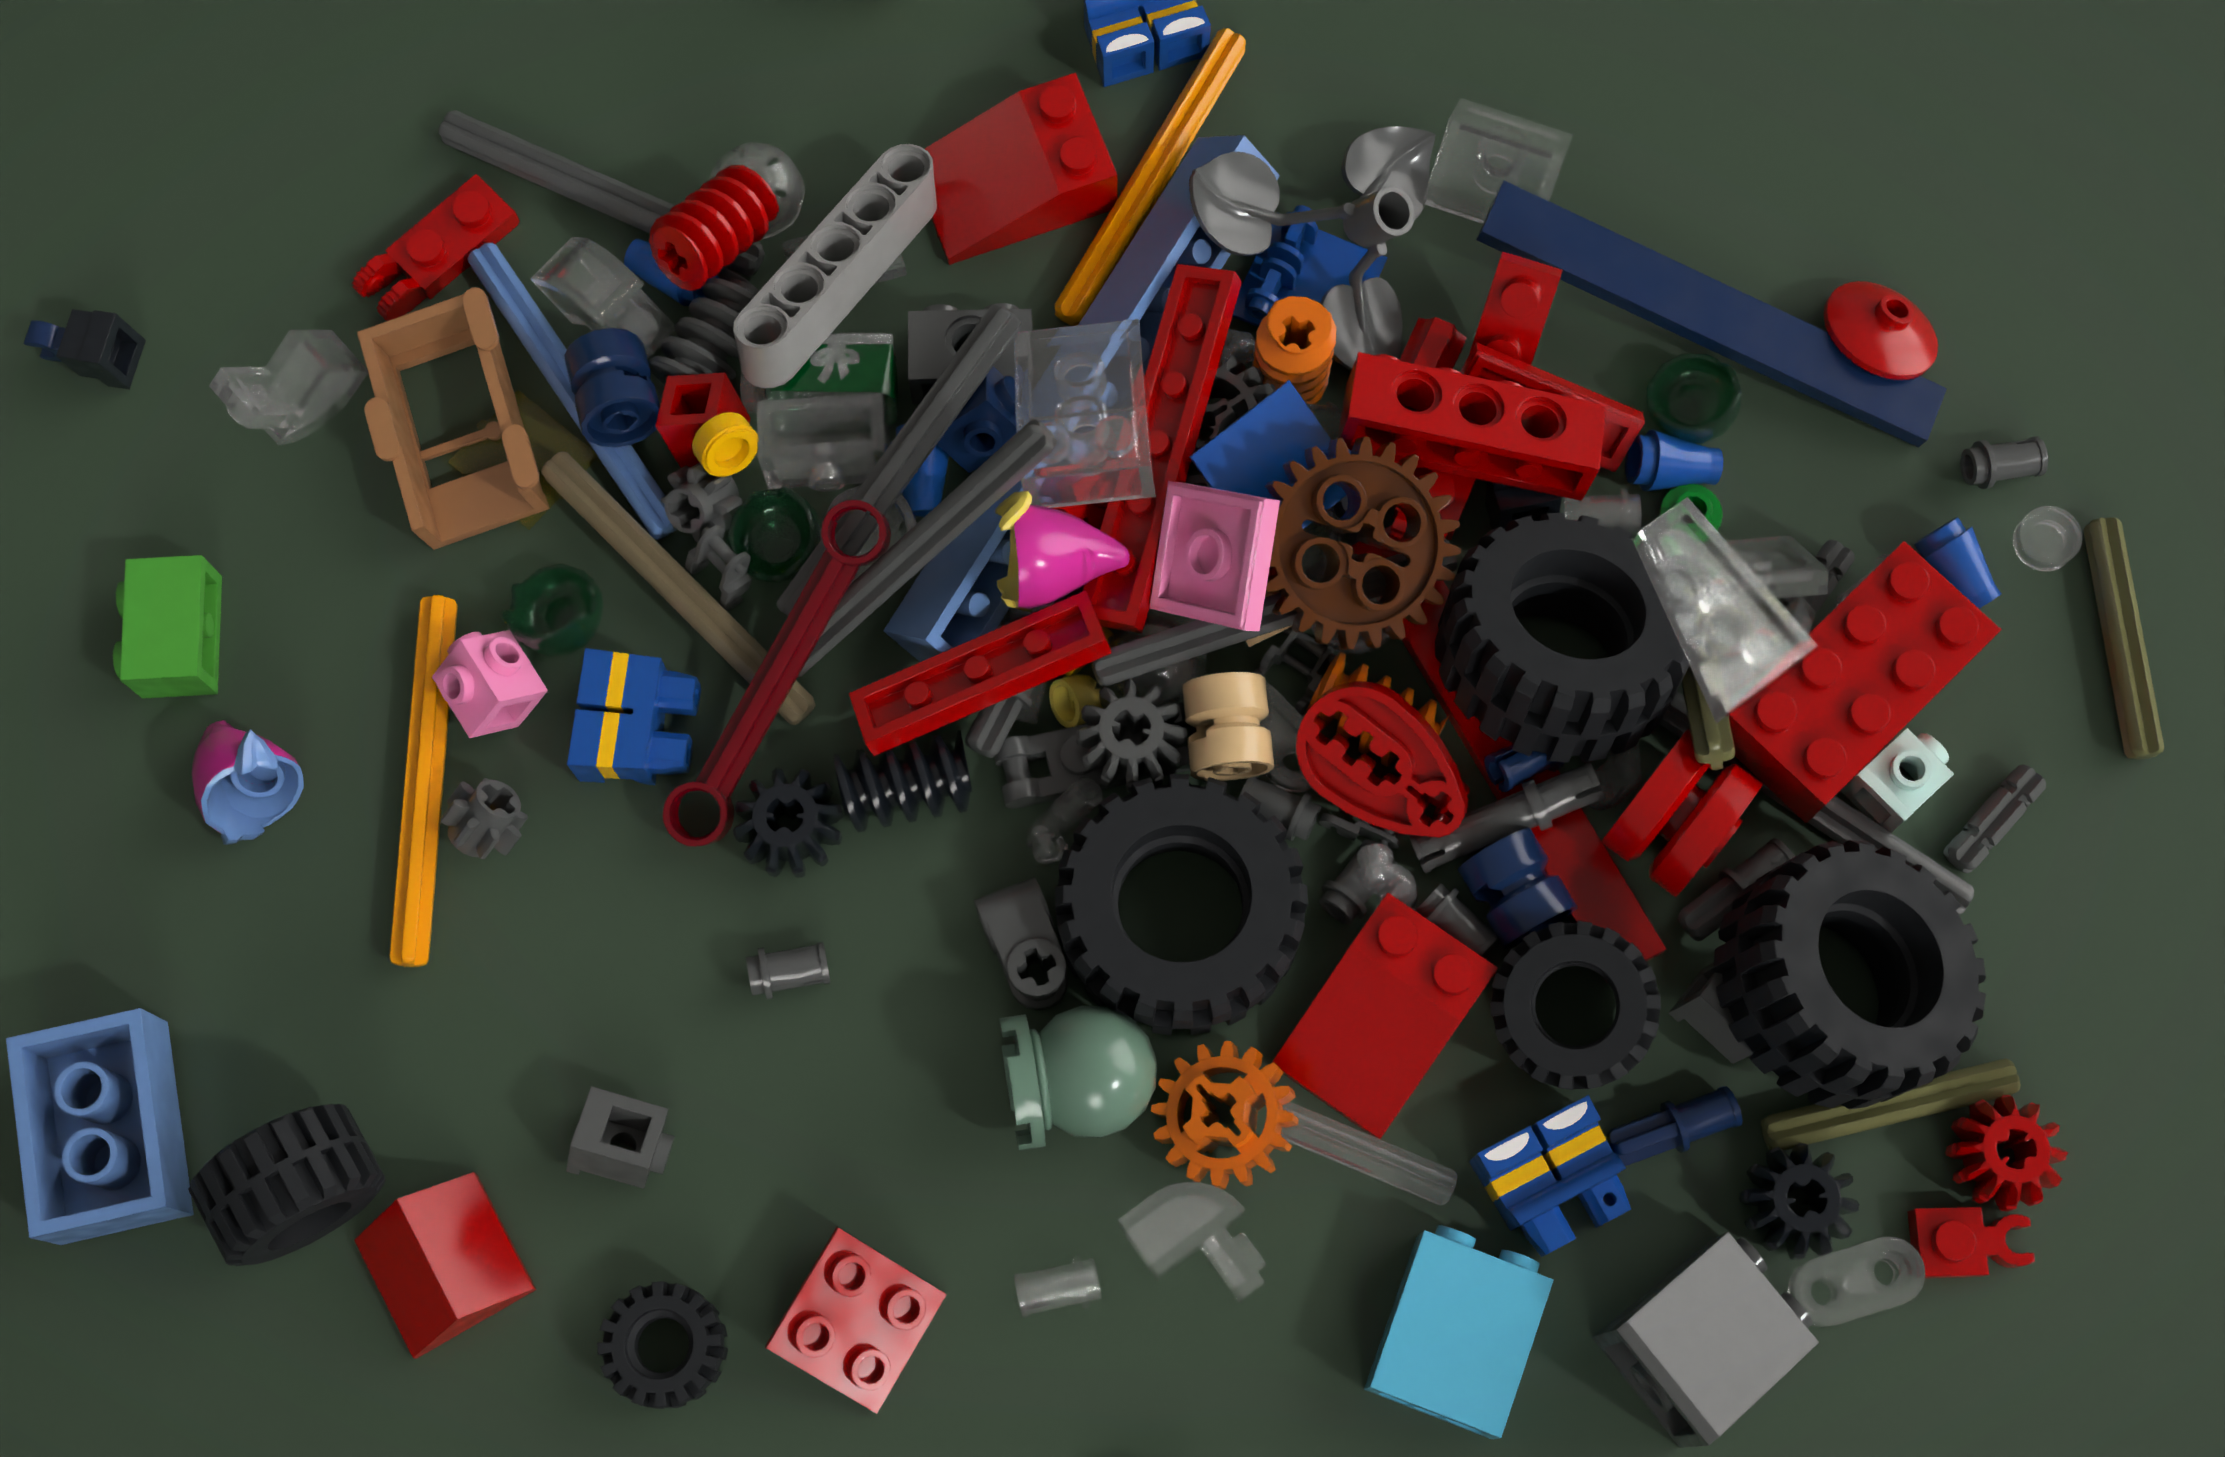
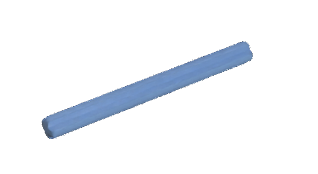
(548, 354)

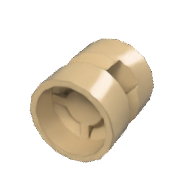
(1227, 724)

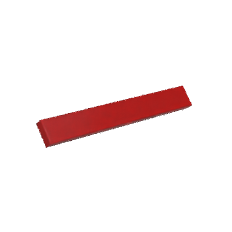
(1572, 842)

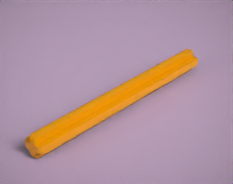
(1151, 175)
(422, 787)

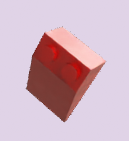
(1021, 171)
(1384, 1016)

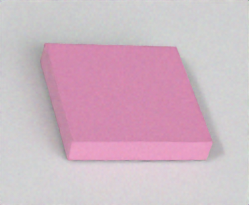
(1214, 555)

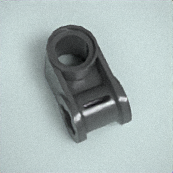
(1024, 935)

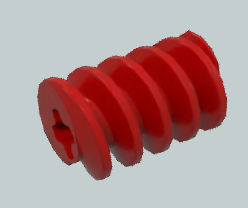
(712, 226)

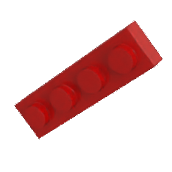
(979, 673)

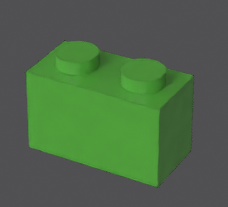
(169, 627)

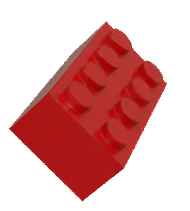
(1862, 684)

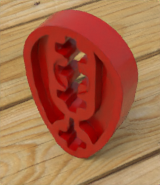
(1395, 727)

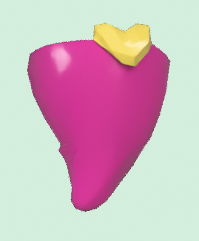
(1051, 553)

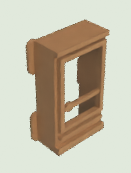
(478, 499)

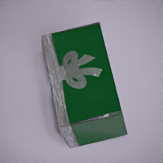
(847, 367)

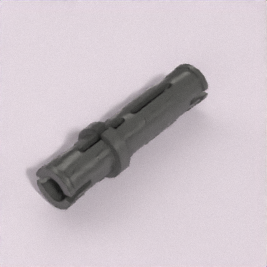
(1524, 809)

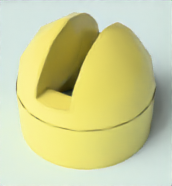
(1069, 697)

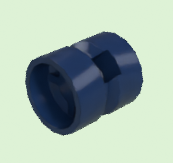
(612, 387)
(1517, 887)

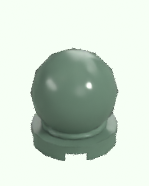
(1080, 1073)

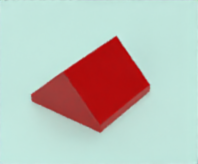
(443, 1262)

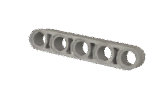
(835, 266)

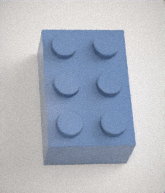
(98, 1127)

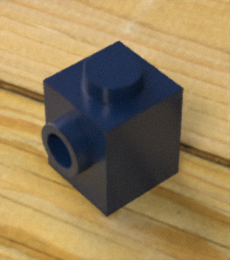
(983, 423)

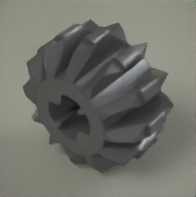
(1137, 715)

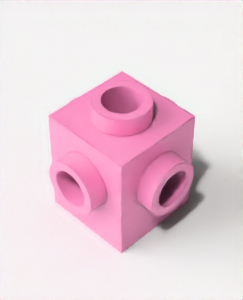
(489, 682)

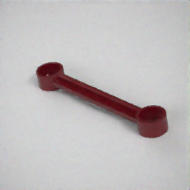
(776, 675)

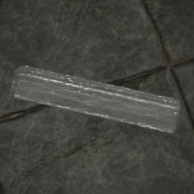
(1370, 1155)

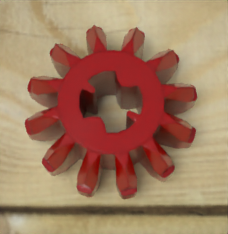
(2031, 1148)

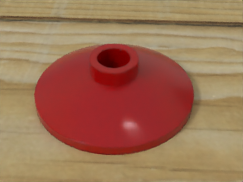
(1880, 330)

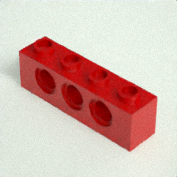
(1497, 448)

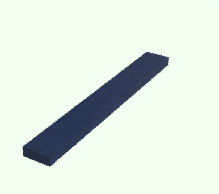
(1706, 312)

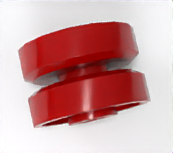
(1685, 815)

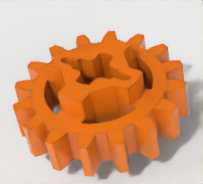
(1245, 1099)

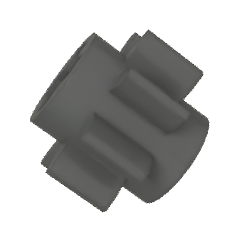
(700, 500)
(484, 818)

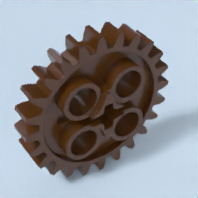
(1371, 489)

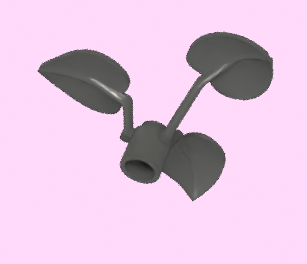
(1390, 172)

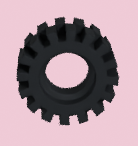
(622, 1336)

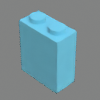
(1460, 1332)

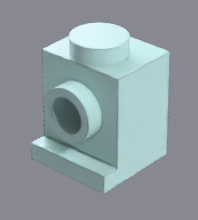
(1883, 791)

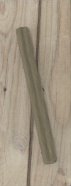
(667, 576)

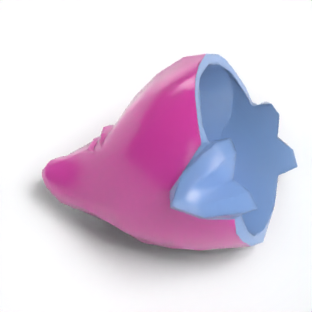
(243, 782)

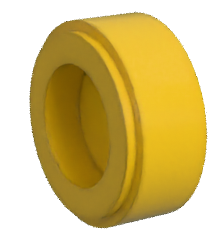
(725, 444)

